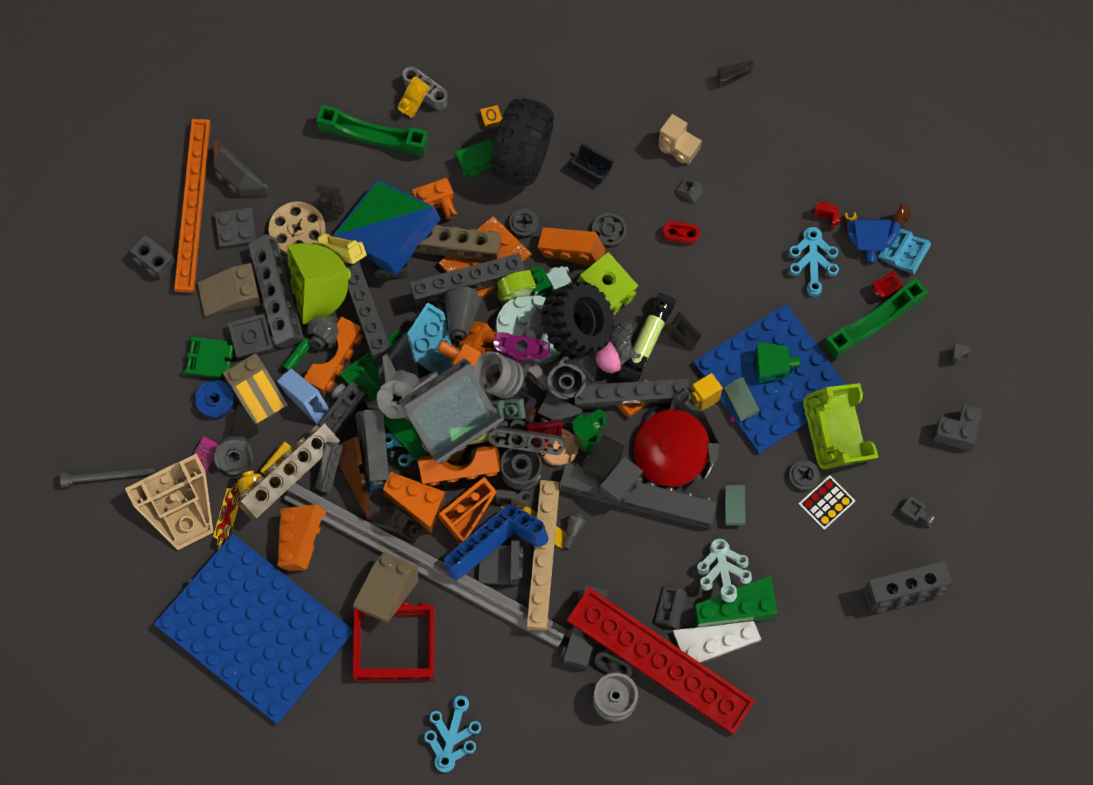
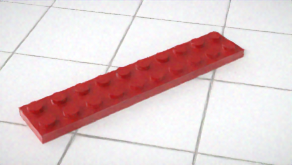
(660, 660)

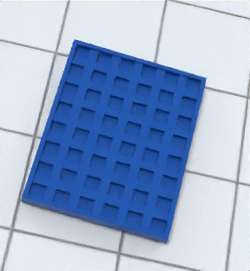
(254, 629)

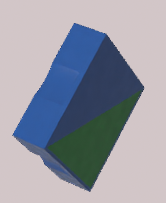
(389, 225)

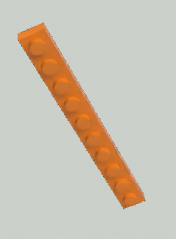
(192, 206)

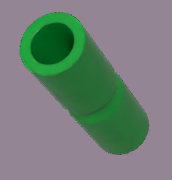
(296, 356)

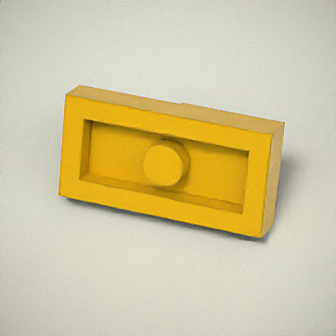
(413, 97)

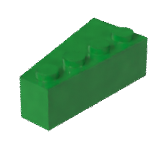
(753, 603)

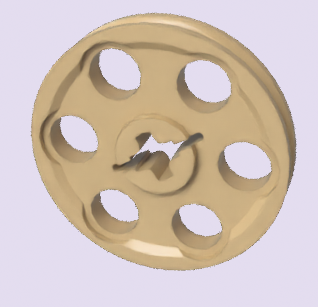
(293, 222)

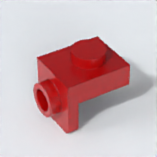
(827, 211)
(887, 285)

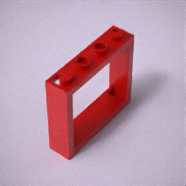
(410, 674)

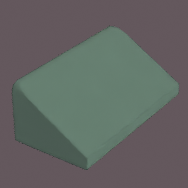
(741, 399)

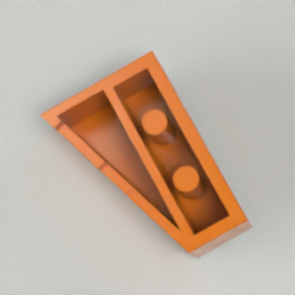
(571, 245)
(416, 499)
(467, 510)
(297, 536)

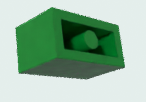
(475, 158)

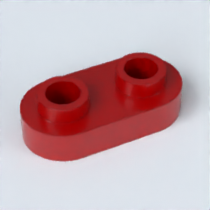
(681, 231)

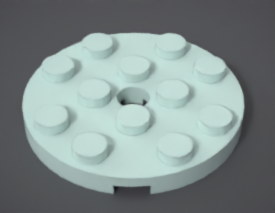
(514, 318)

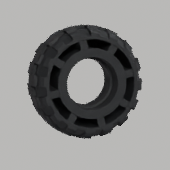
(522, 142)

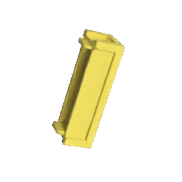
(348, 250)

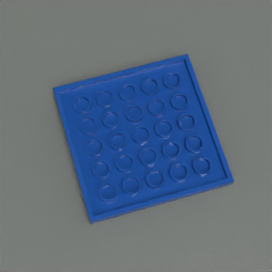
(778, 400)

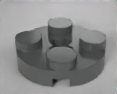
(237, 445)

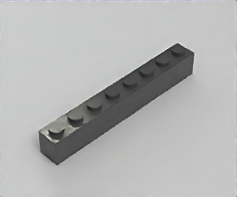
(645, 498)

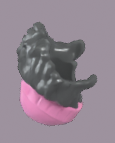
(618, 349)

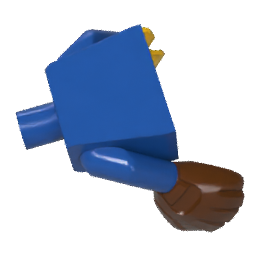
(876, 234)

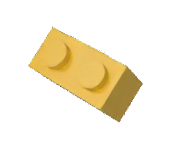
(705, 392)

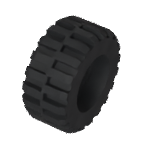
(560, 323)

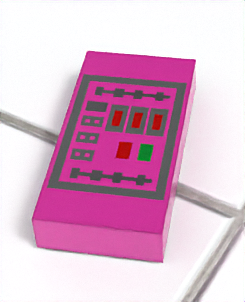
(206, 452)

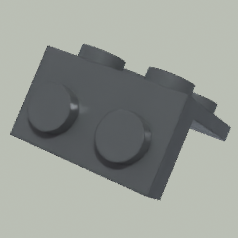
(502, 565)

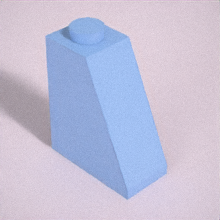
(304, 395)

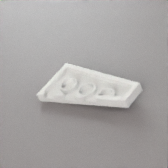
(716, 640)

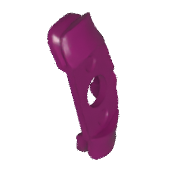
(507, 344)

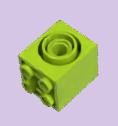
(612, 281)

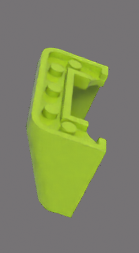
(836, 426)

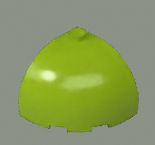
(317, 280)

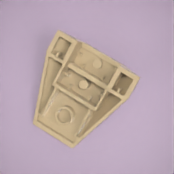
(176, 501)

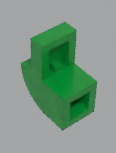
(587, 429)

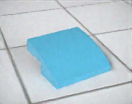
(906, 252)

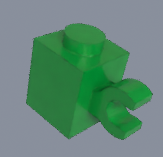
(541, 280)

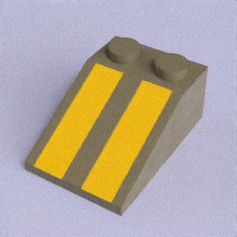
(255, 389)

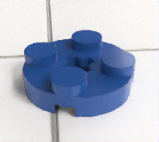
(218, 409)

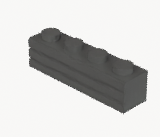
(328, 466)

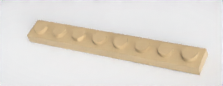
(543, 557)

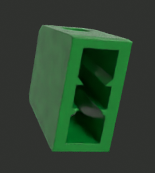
(774, 362)

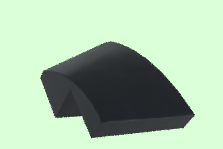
(401, 356)

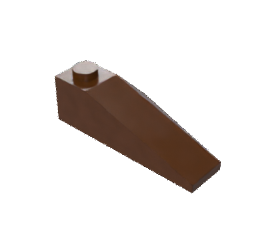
(353, 472)

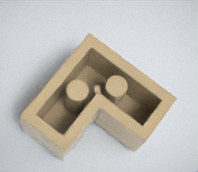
(677, 141)

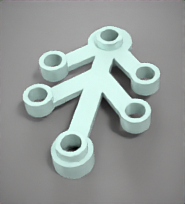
(720, 549)

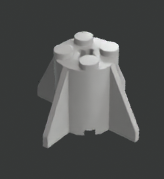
(396, 387)

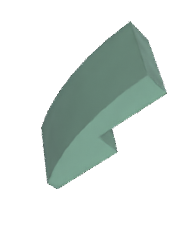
(509, 408)
(735, 505)

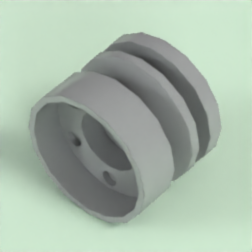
(498, 374)

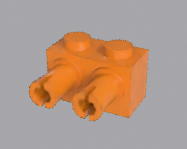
(438, 195)
(480, 337)
(459, 353)

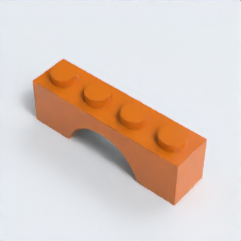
(323, 375)
(485, 462)

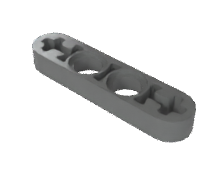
(527, 436)

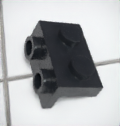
(591, 164)

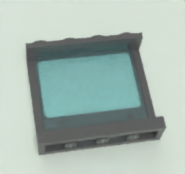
(450, 411)

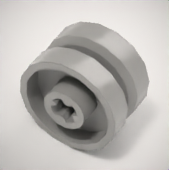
(611, 708)

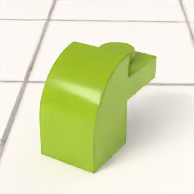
(515, 286)

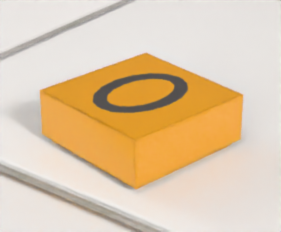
(491, 116)

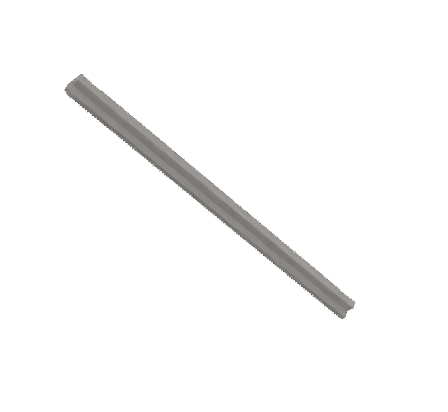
(427, 565)

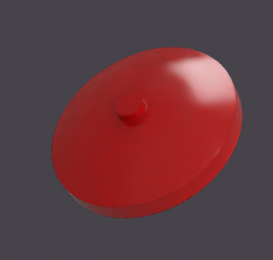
(671, 448)

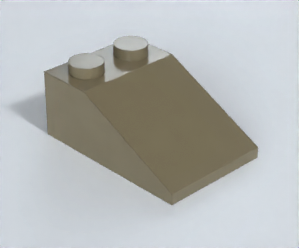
(229, 291)
(386, 587)

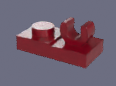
(549, 427)

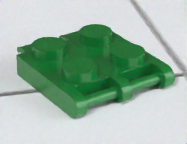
(208, 358)

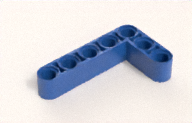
(492, 534)

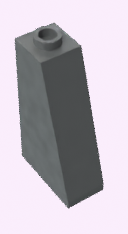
(373, 445)

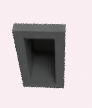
(555, 408)

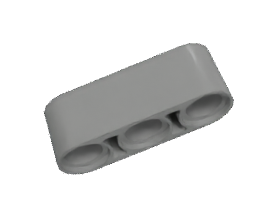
(434, 92)

